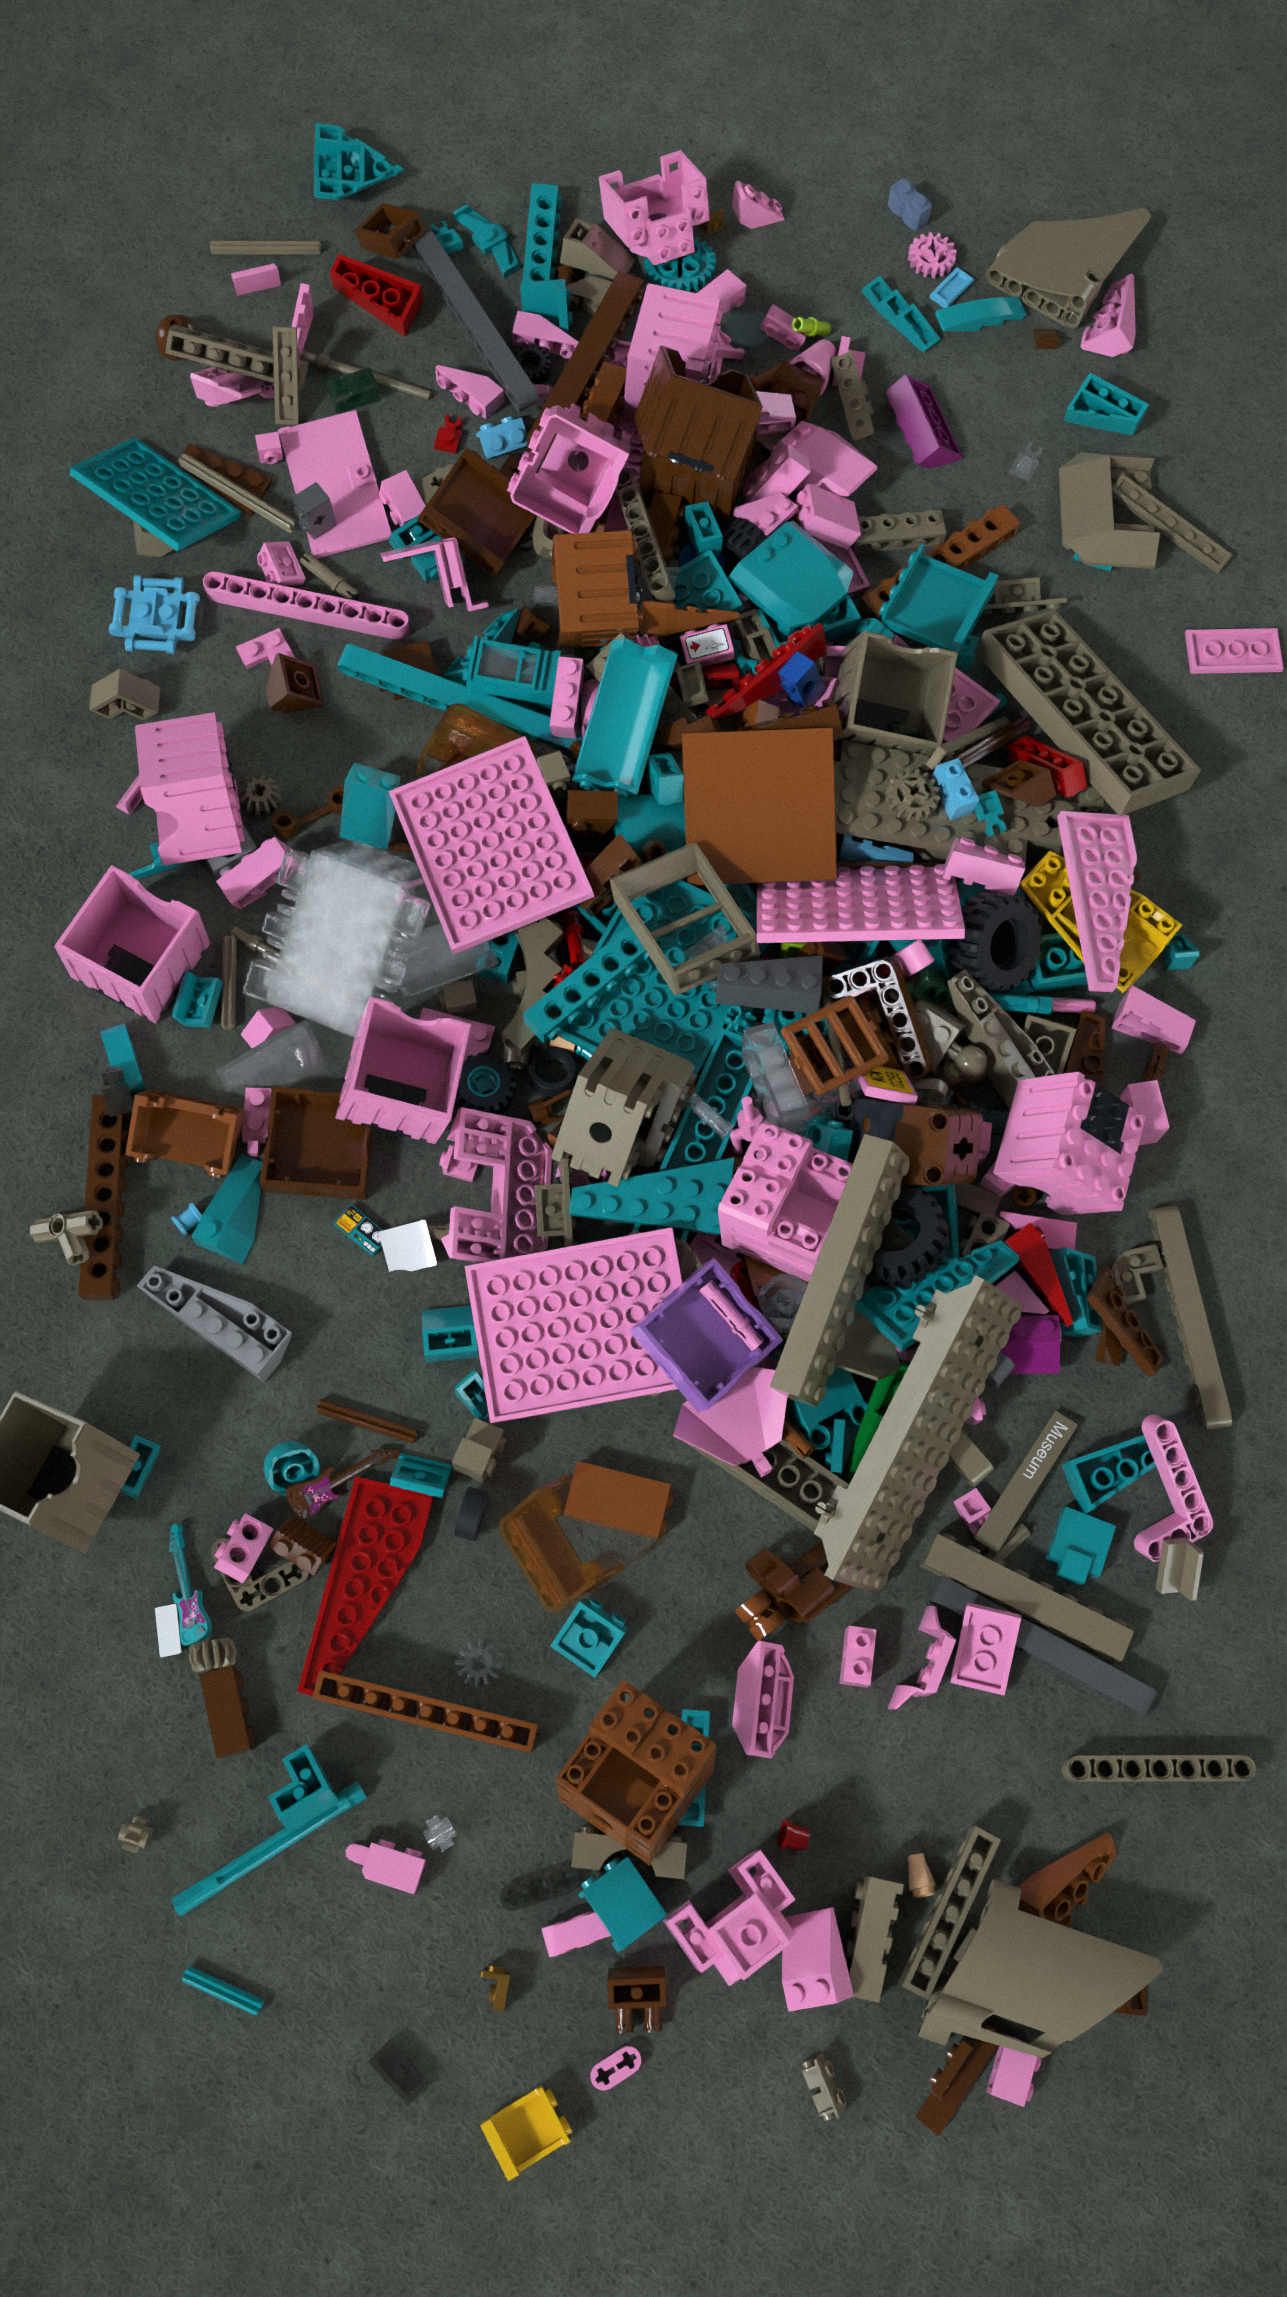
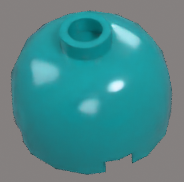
(288, 1464)

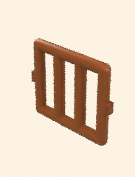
(830, 1013)

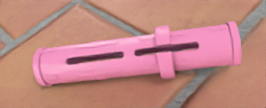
(732, 1316)

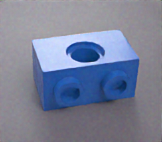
(801, 680)

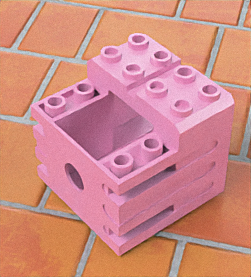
(558, 492)
(785, 1204)

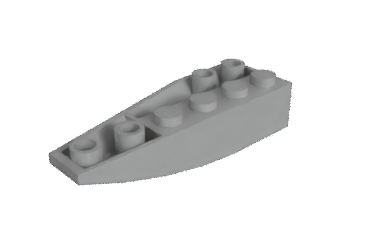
(221, 1319)

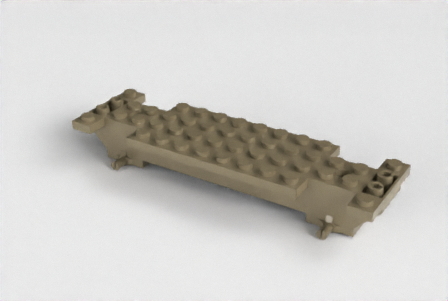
(863, 811)

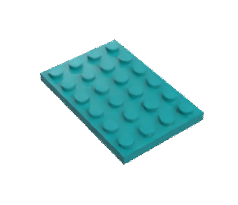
(155, 493)

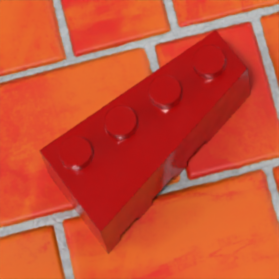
(378, 292)

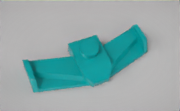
(489, 238)

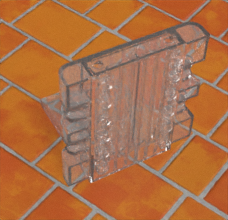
(339, 933)

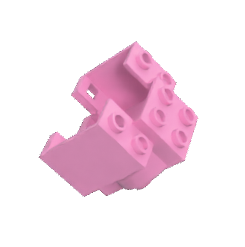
(657, 212)
(745, 1931)

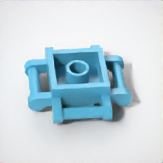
(154, 614)

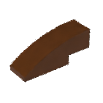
(671, 735)

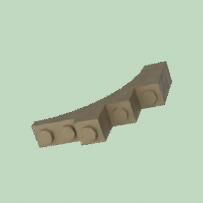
(537, 943)

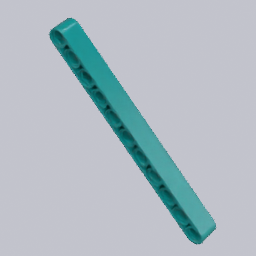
(442, 693)

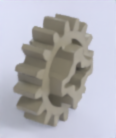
(914, 806)

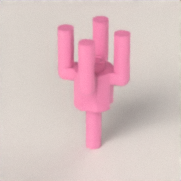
(749, 1121)

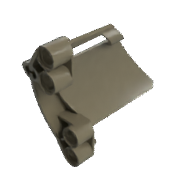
(1034, 1977)

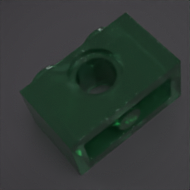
(353, 391)

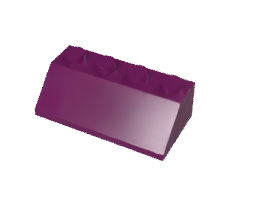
(922, 423)
(1034, 1345)

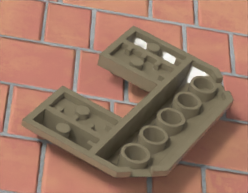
(1088, 511)

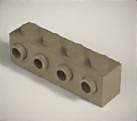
(899, 531)

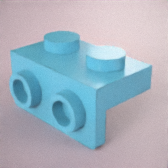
(502, 437)

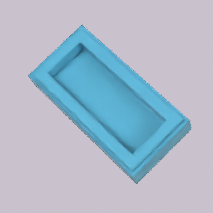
(952, 288)

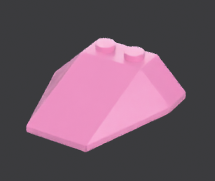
(832, 460)

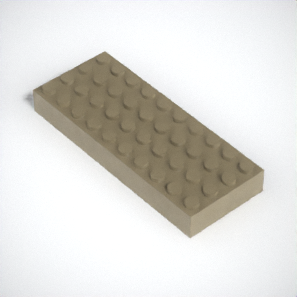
(1087, 711)

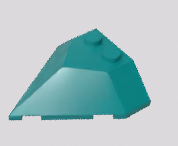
(346, 164)

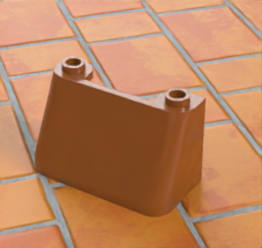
(184, 1131)

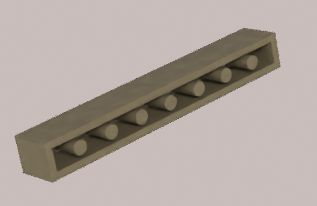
(1025, 1597)

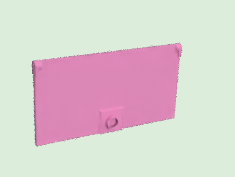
(338, 460)

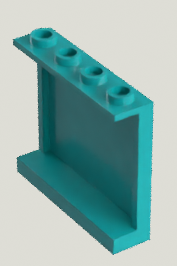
(936, 602)

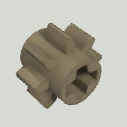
(135, 1834)

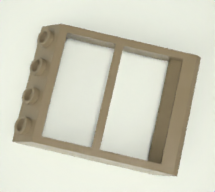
(666, 871)

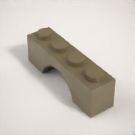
(593, 1849)

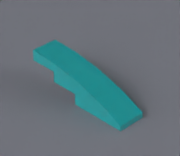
(978, 313)
(902, 316)

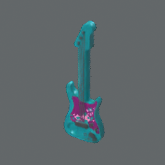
(194, 1620)

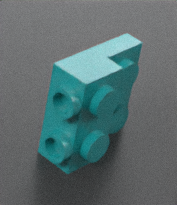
(590, 1635)

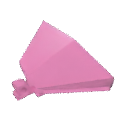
(740, 1423)

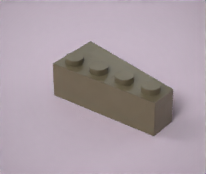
(871, 1935)

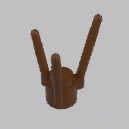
(541, 1109)

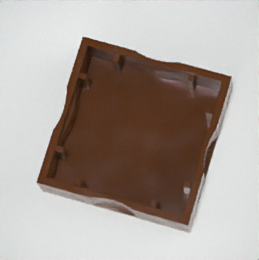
(312, 1149)

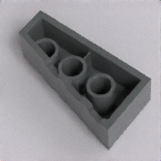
(772, 984)

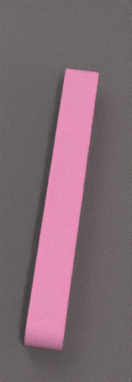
(298, 598)

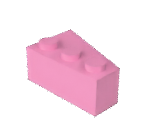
(776, 475)

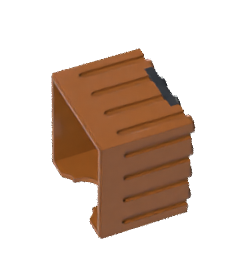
(595, 588)

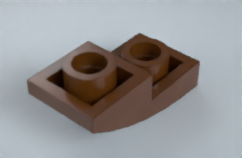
(1109, 1347)

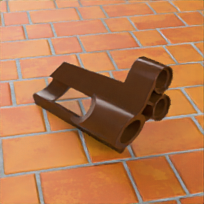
(799, 1588)

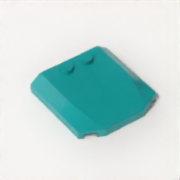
(792, 577)

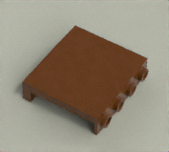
(477, 512)

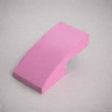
(973, 1511)

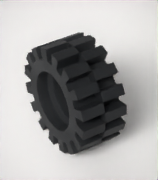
(534, 355)

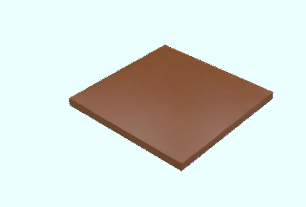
(761, 804)

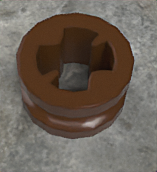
(1021, 1205)

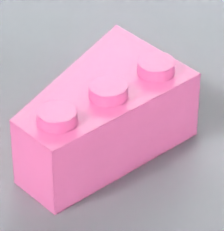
(777, 413)
(984, 866)
(253, 874)
(1153, 1020)

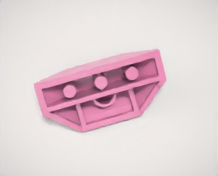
(222, 386)
(763, 1700)

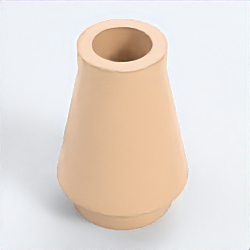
(920, 1878)

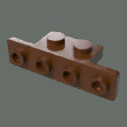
(954, 2081)

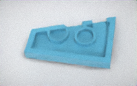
(867, 852)

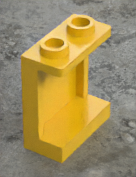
(526, 2131)

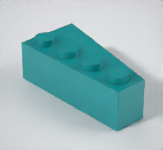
(1107, 1471)

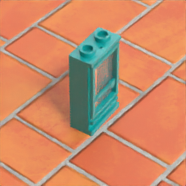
(511, 671)

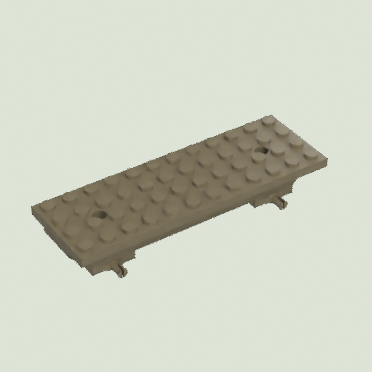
(876, 1513)

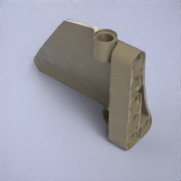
(1064, 263)

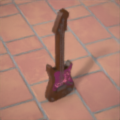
(311, 1495)

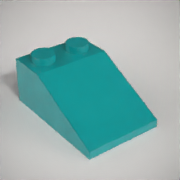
(368, 806)

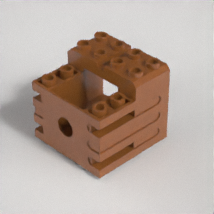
(634, 1774)

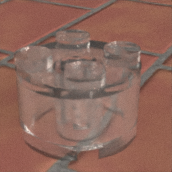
(773, 1300)

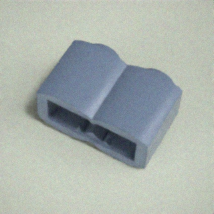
(909, 204)

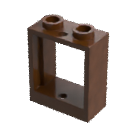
(392, 245)

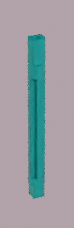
(1016, 1002)
(262, 1852)

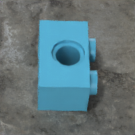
(955, 789)

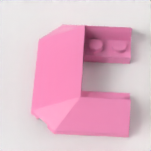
(517, 1166)

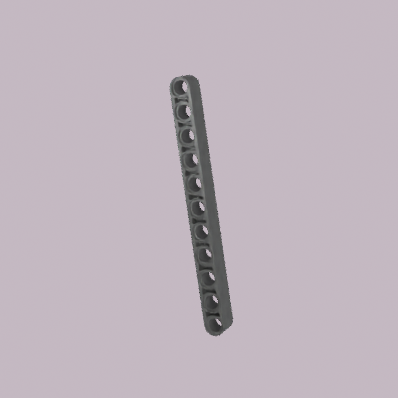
(475, 322)

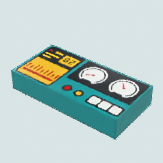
(360, 1230)

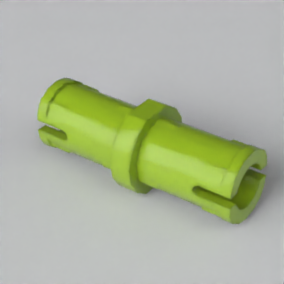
(811, 326)

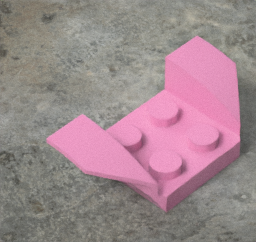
(938, 1658)

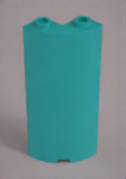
(624, 717)
(643, 820)

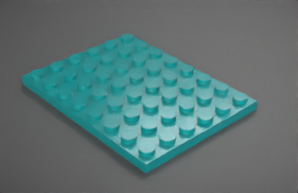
(644, 1002)

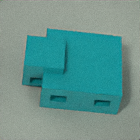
(1079, 1545)

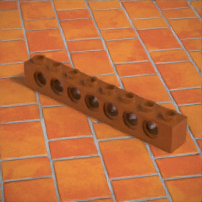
(1003, 527)
(424, 1711)

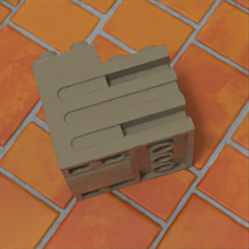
(614, 1097)

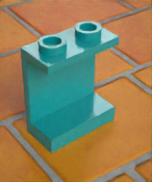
(622, 1902)

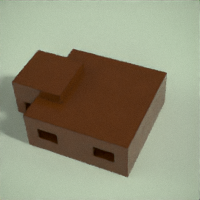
(414, 655)

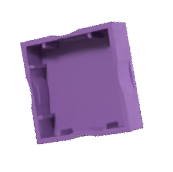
(697, 1343)

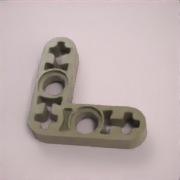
(238, 1589)

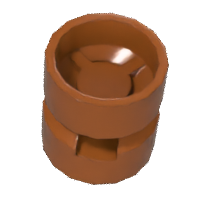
(760, 1615)

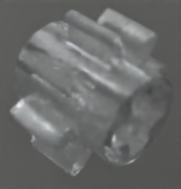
(439, 1833)

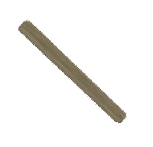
(237, 493)

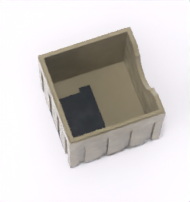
(890, 685)
(58, 1471)

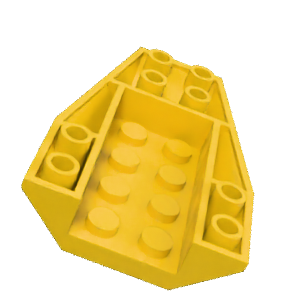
(1147, 927)

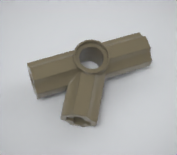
(69, 1231)

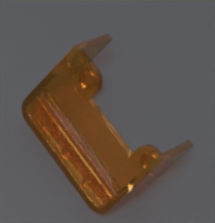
(467, 733)
(545, 1552)

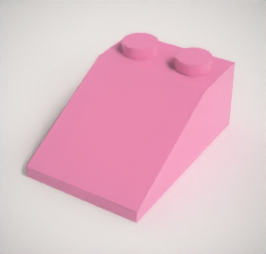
(815, 1962)

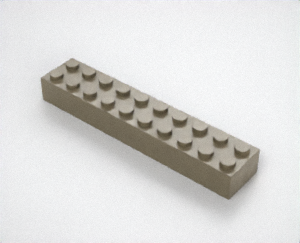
(841, 1271)

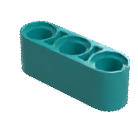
(122, 1054)

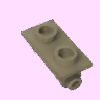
(830, 2099)

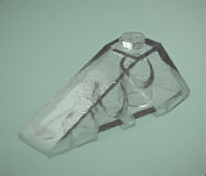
(282, 1059)

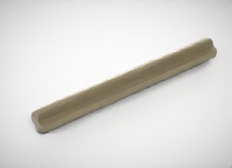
(264, 247)

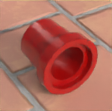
(792, 1836)

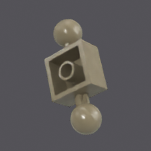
(940, 1033)

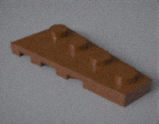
(1123, 1322)

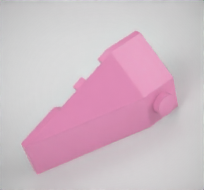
(1115, 322)

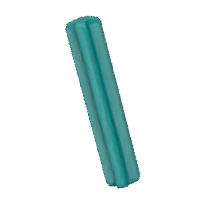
(222, 1990)

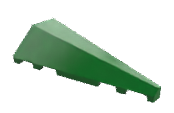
(876, 1409)

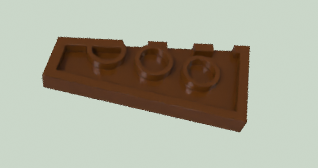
(244, 477)
(1088, 1048)

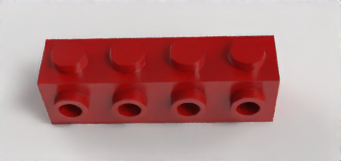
(1065, 770)

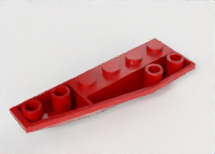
(766, 680)

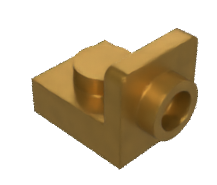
(715, 224)
(497, 1992)

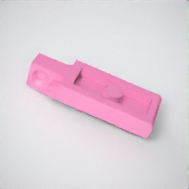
(255, 1124)

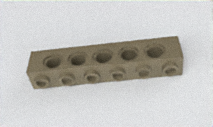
(226, 354)
(949, 1912)

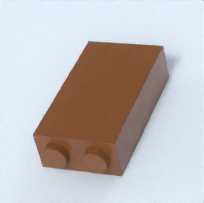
(618, 1500)

